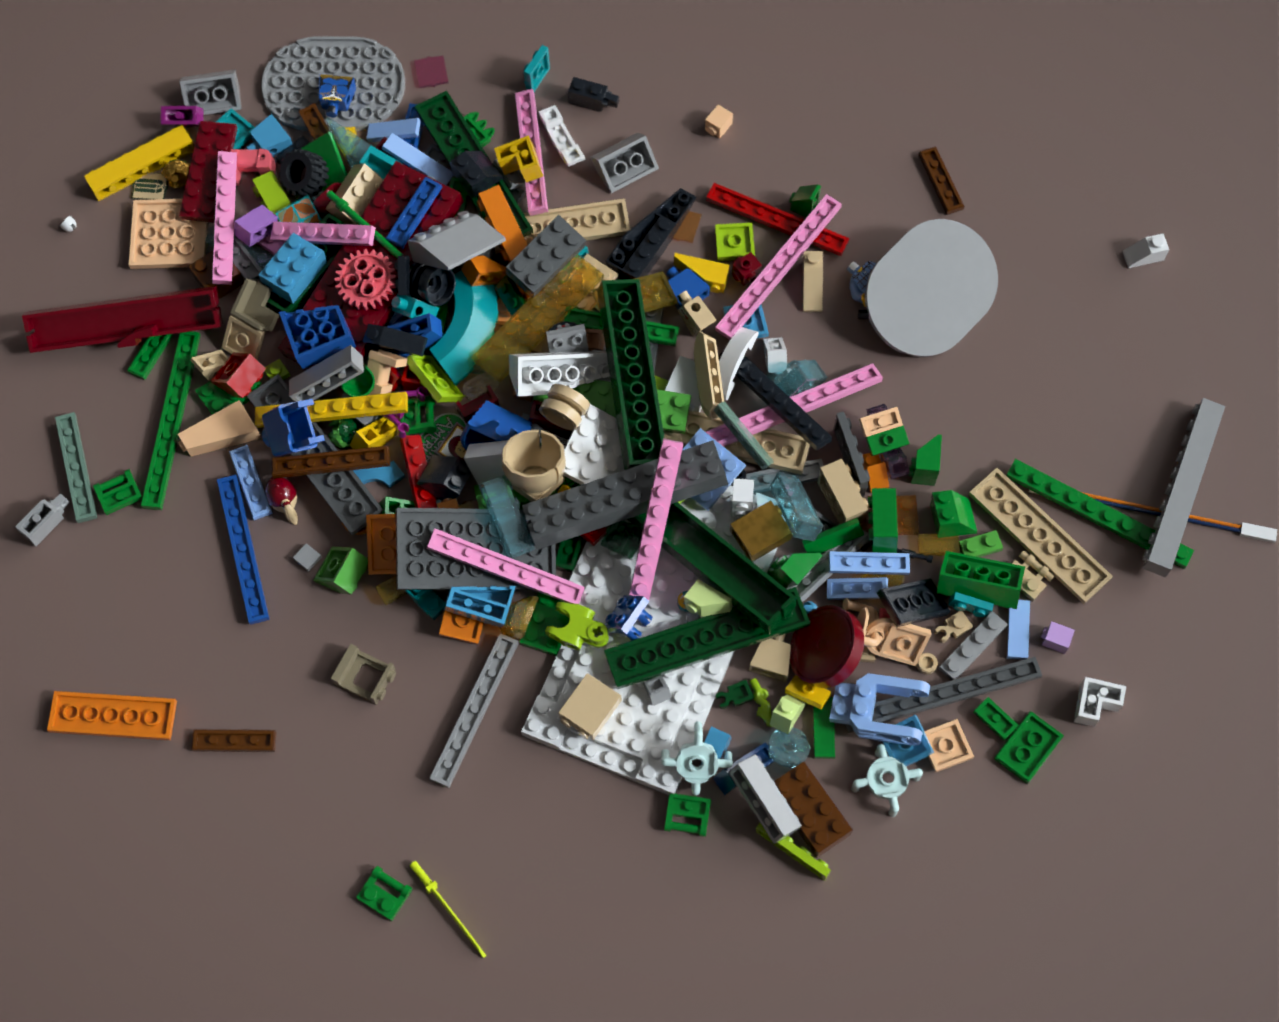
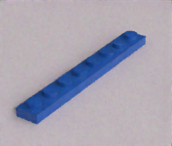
(243, 550)

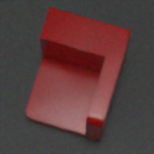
(410, 380)

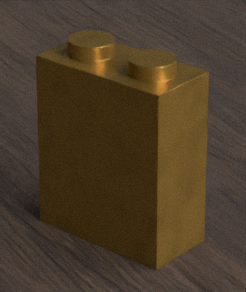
(761, 531)

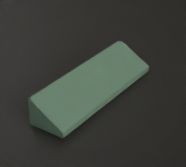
(743, 435)

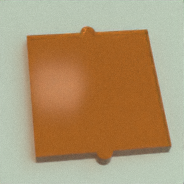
(688, 227)

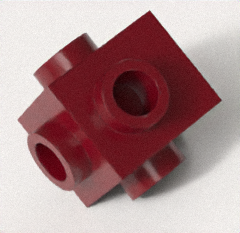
(746, 269)

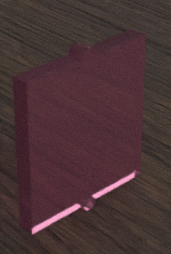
(431, 71)

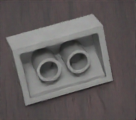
(212, 91)
(625, 162)

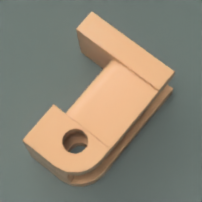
(380, 366)

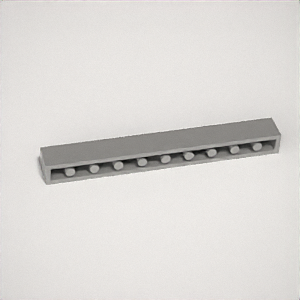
(1184, 487)

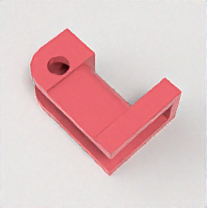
(253, 162)

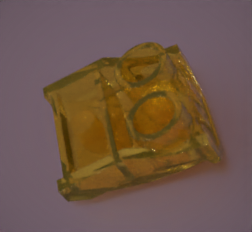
(519, 617)

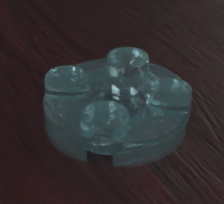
(786, 757)

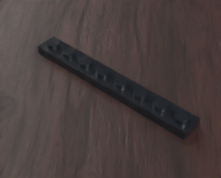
(782, 404)

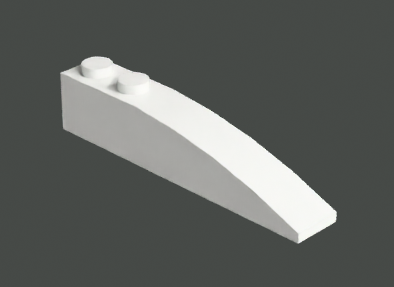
(537, 372)

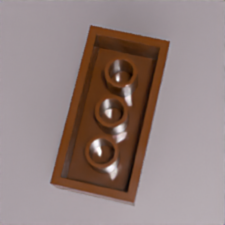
(820, 818)

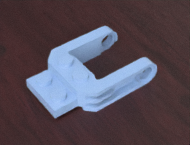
(856, 702)

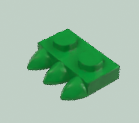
(482, 136)

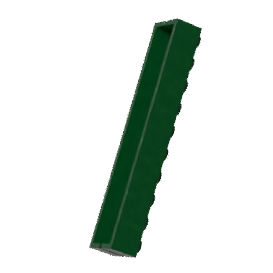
(723, 568)

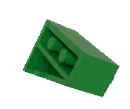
(883, 520)

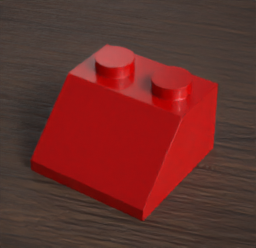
(239, 374)

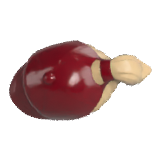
(282, 497)

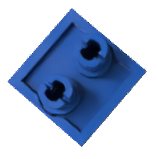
(625, 614)

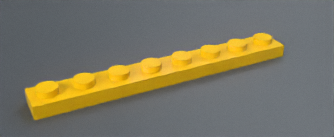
(349, 407)

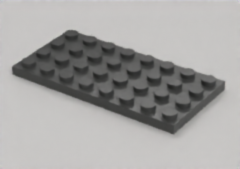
(428, 570)

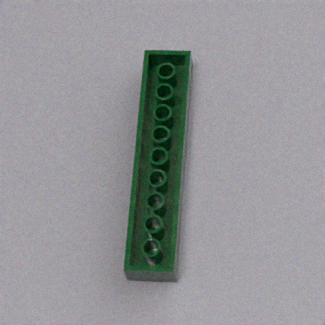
(631, 371)

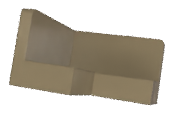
(251, 305)

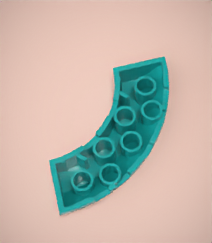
(469, 330)

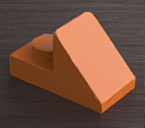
(876, 470)

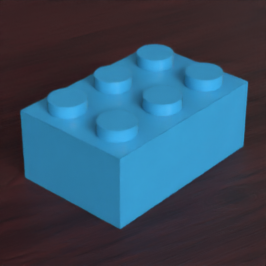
(293, 268)

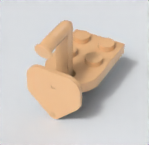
(885, 640)

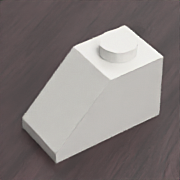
(1146, 251)
(775, 355)

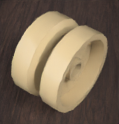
(564, 407)

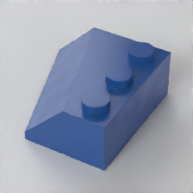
(316, 333)

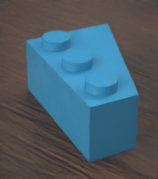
(481, 603)

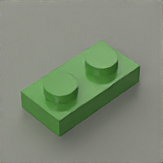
(981, 544)

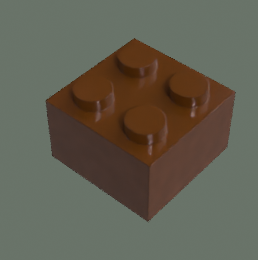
(203, 273)

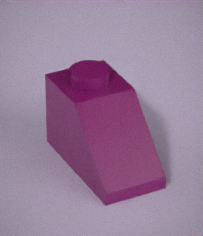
(181, 115)

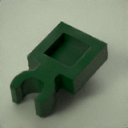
(737, 693)

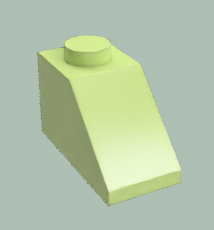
(706, 600)
(786, 713)

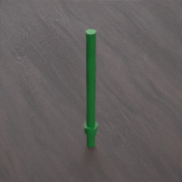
(343, 205)

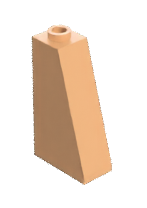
(219, 431)

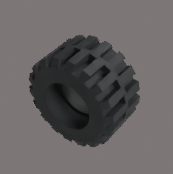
(291, 172)

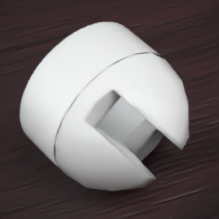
(68, 224)

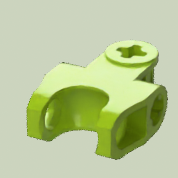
(579, 629)

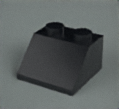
(475, 171)
(444, 476)

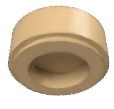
(927, 663)

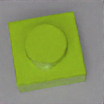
(276, 368)

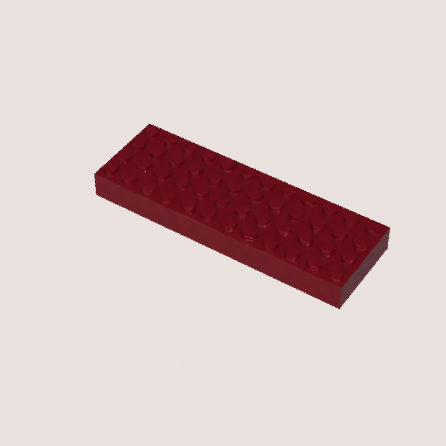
(382, 214)

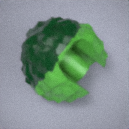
(342, 432)

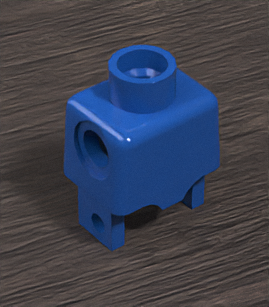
(289, 428)

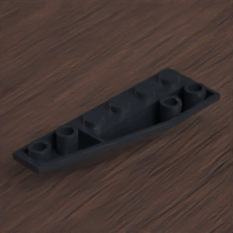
(650, 237)

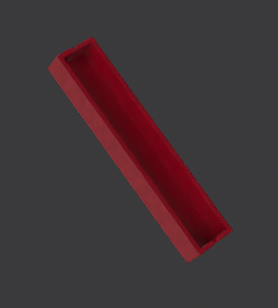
(118, 318)

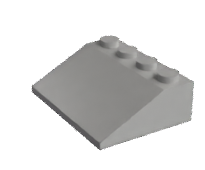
(454, 241)

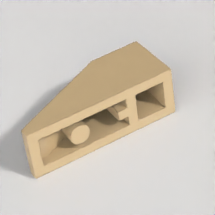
(812, 281)

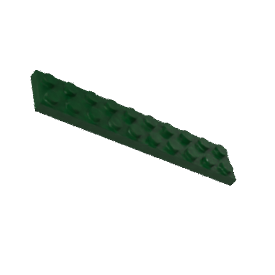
(453, 138)
(694, 643)

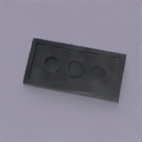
(913, 602)

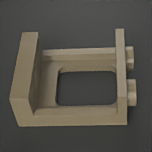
(351, 665)

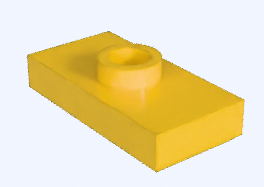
(807, 693)

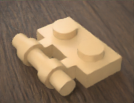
(1032, 584)

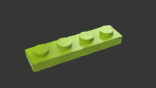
(800, 854)

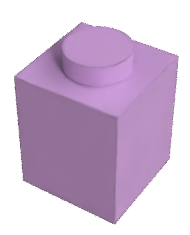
(1057, 637)

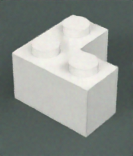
(1096, 696)

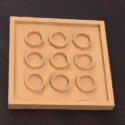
(162, 238)

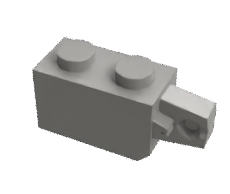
(42, 519)

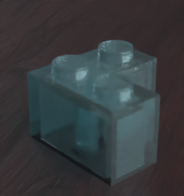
(800, 377)

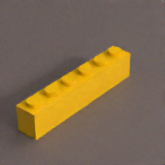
(139, 162)

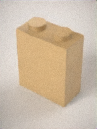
(589, 707)

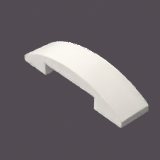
(560, 136)
(732, 357)

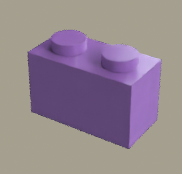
(254, 225)

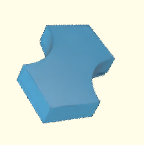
(386, 475)

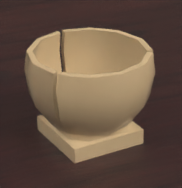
(534, 468)

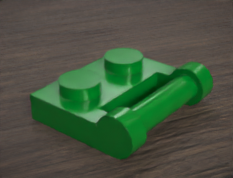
(413, 417)
(120, 496)
(687, 807)
(381, 900)

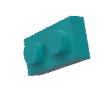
(967, 603)

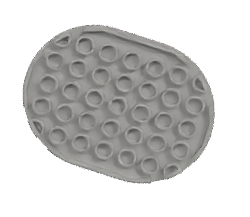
(294, 72)
(931, 288)

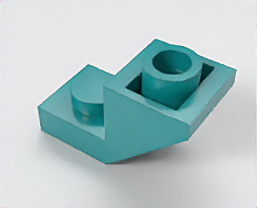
(428, 602)

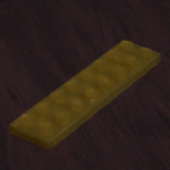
(537, 316)

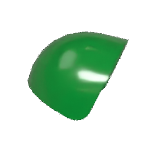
(361, 384)

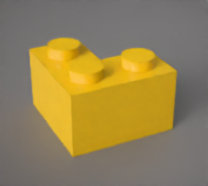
(519, 155)

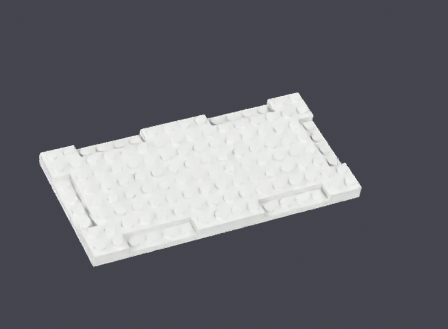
(638, 730)

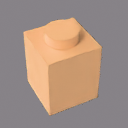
(718, 121)

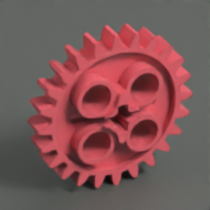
(366, 279)

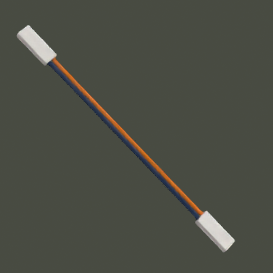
(1246, 529)

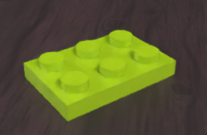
(434, 378)

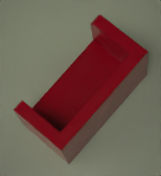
(469, 409)

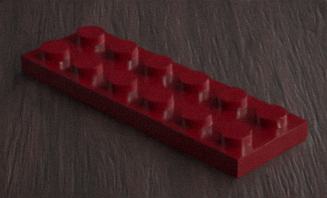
(201, 184)

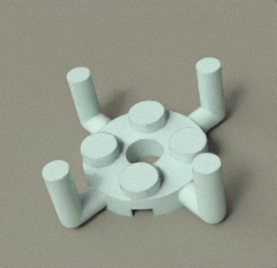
(701, 751)
(887, 790)

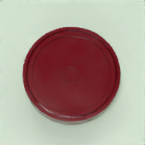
(828, 647)

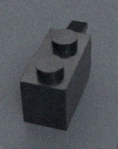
(591, 95)

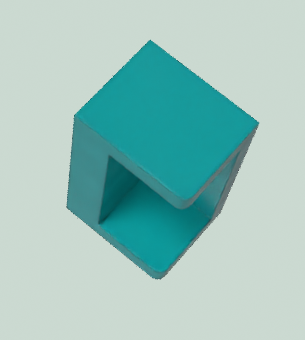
(378, 161)

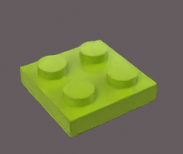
(734, 240)

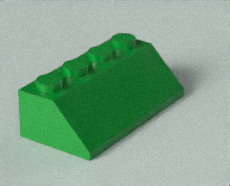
(981, 579)

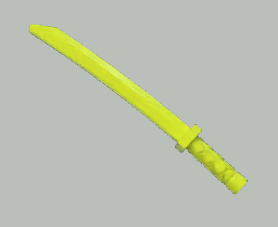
(431, 887)

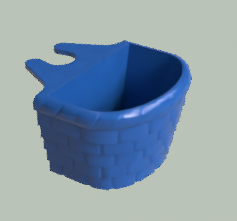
(492, 425)

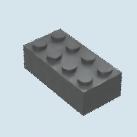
(545, 256)

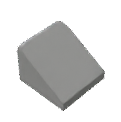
(657, 690)

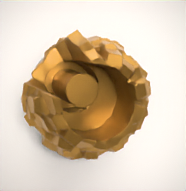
(176, 173)

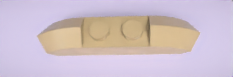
(708, 374)

